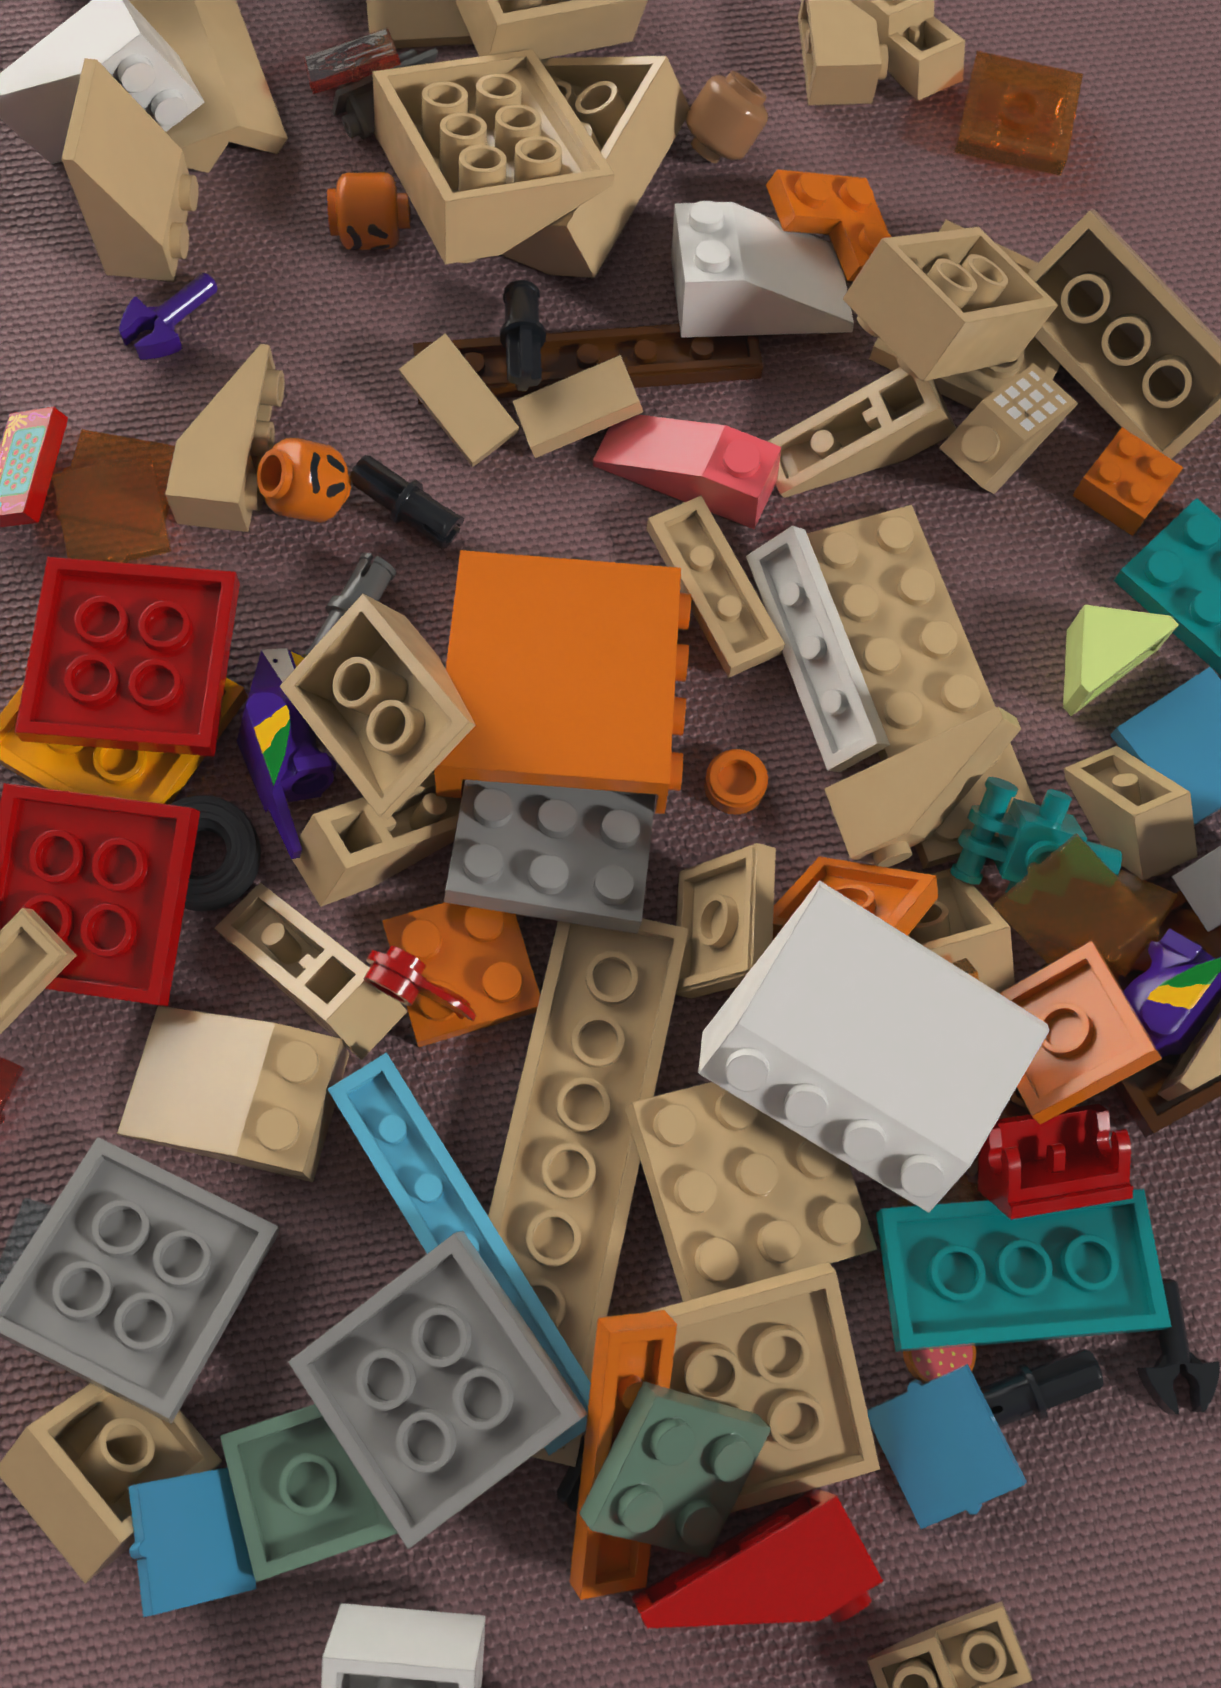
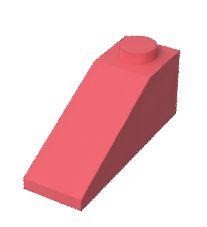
(694, 460)

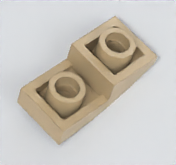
(960, 1653)

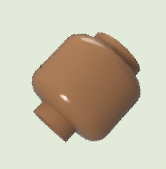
(727, 117)

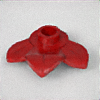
(401, 978)

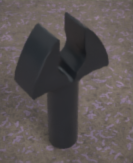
(1177, 1360)

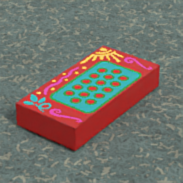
(28, 462)

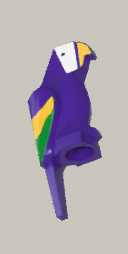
(281, 746)
(1175, 992)

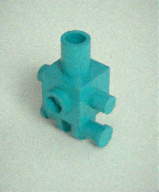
(1025, 834)

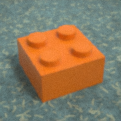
(1127, 481)

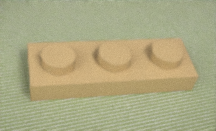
(719, 588)

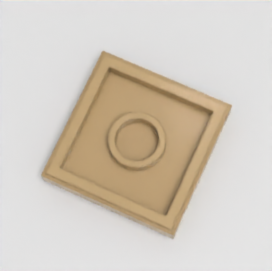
(727, 916)

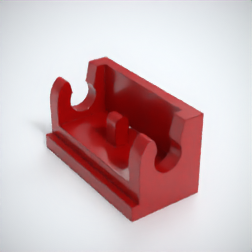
(1055, 1164)

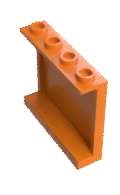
(567, 674)

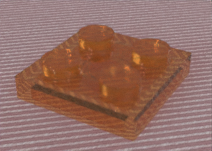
(1018, 113)

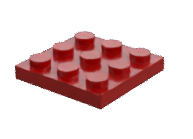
(128, 656)
(104, 880)

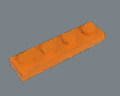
(625, 1355)

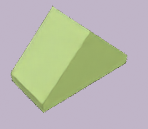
(1105, 647)

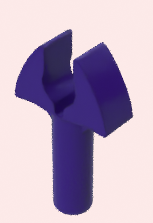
(162, 319)

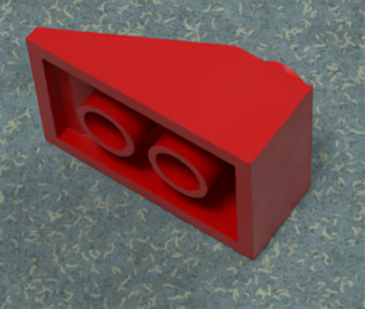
(779, 1570)

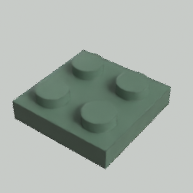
(674, 1470)
(298, 1493)

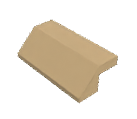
(227, 74)

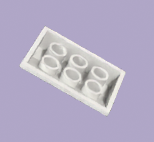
(871, 1047)

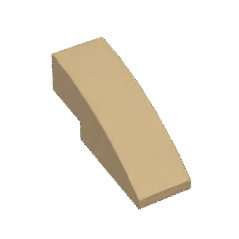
(921, 49)

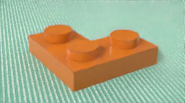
(830, 206)

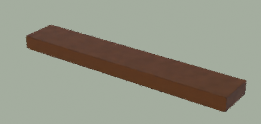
(650, 353)

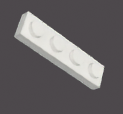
(817, 650)

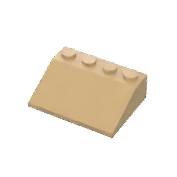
(633, 117)
(485, 150)

